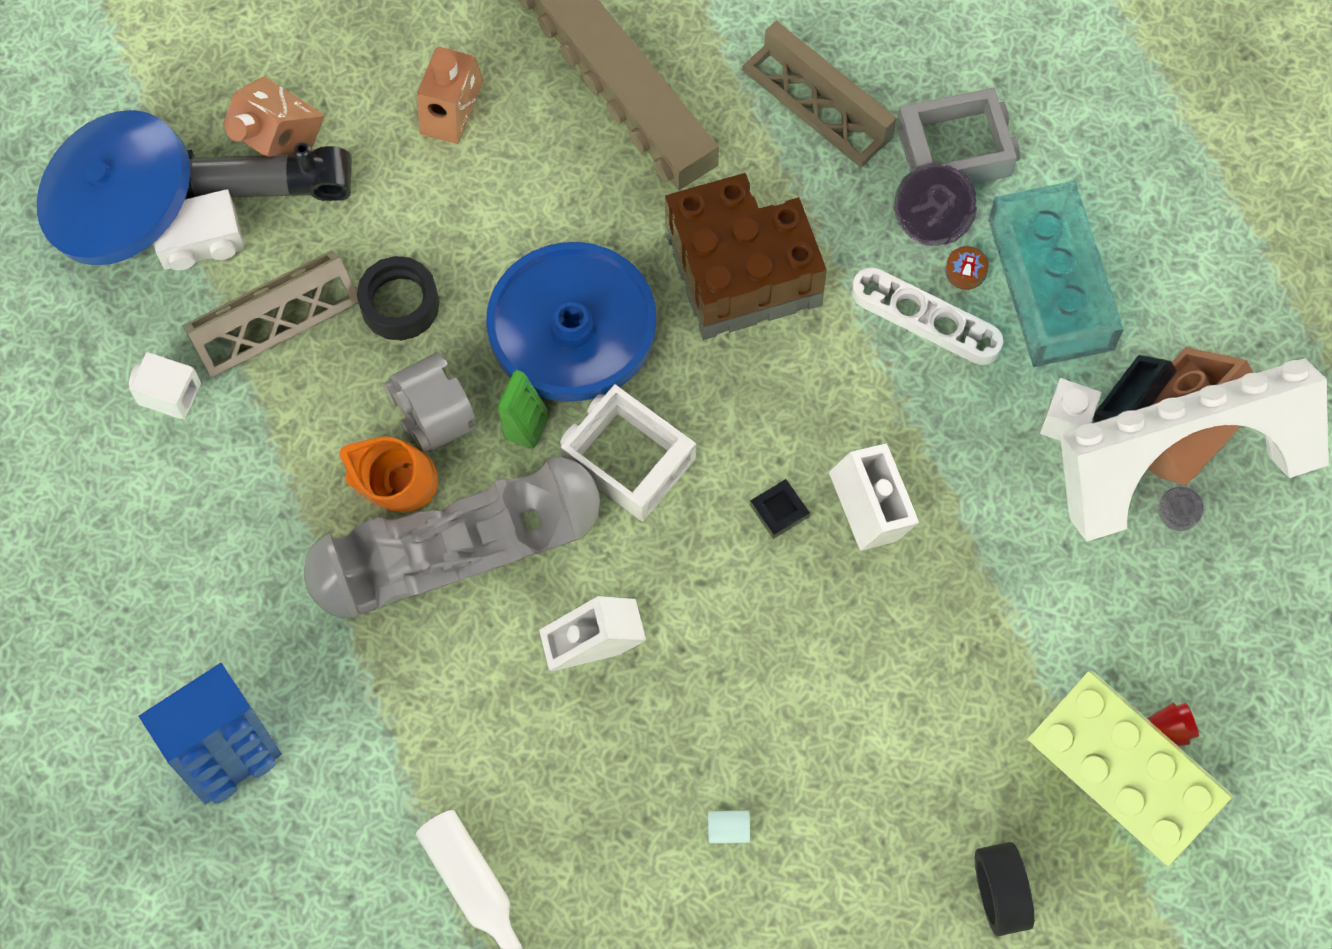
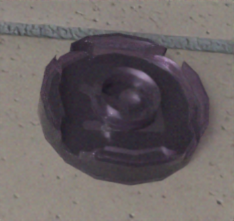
(935, 204)

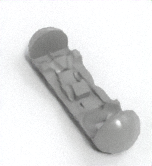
(436, 548)

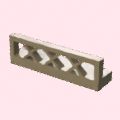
(829, 84)
(264, 299)

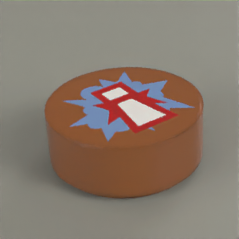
(966, 267)

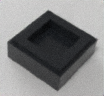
(779, 508)

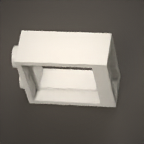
(678, 458)

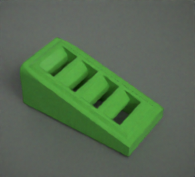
(522, 411)

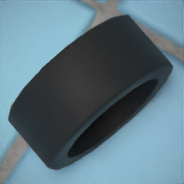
(392, 269)
(1004, 888)

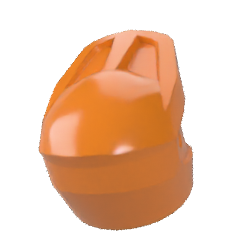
(390, 473)

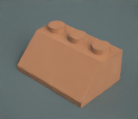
(1195, 371)

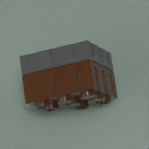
(742, 258)

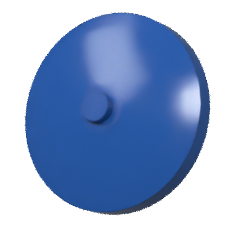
(113, 187)
(572, 320)

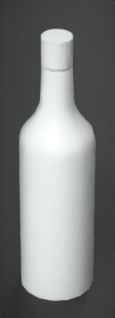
(468, 877)

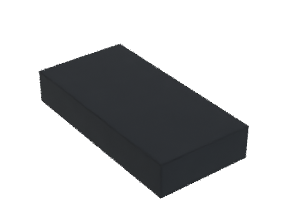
(1136, 387)

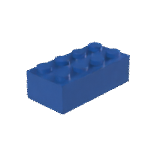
(211, 735)

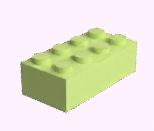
(1130, 768)

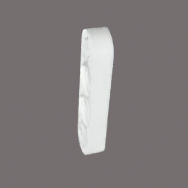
(930, 310)

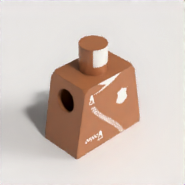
(449, 83)
(271, 118)

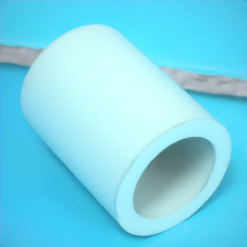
(728, 827)

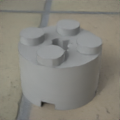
(432, 403)

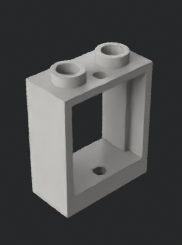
(977, 168)

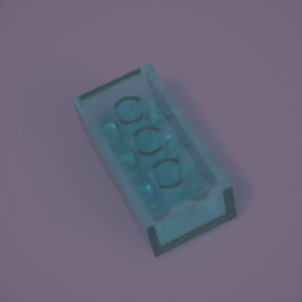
(1055, 274)

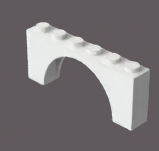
(1112, 455)

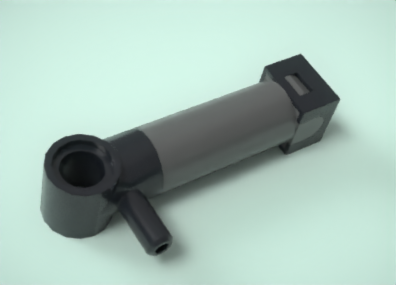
(318, 173)

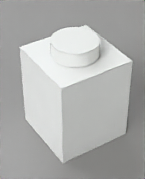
(164, 385)
(1069, 408)

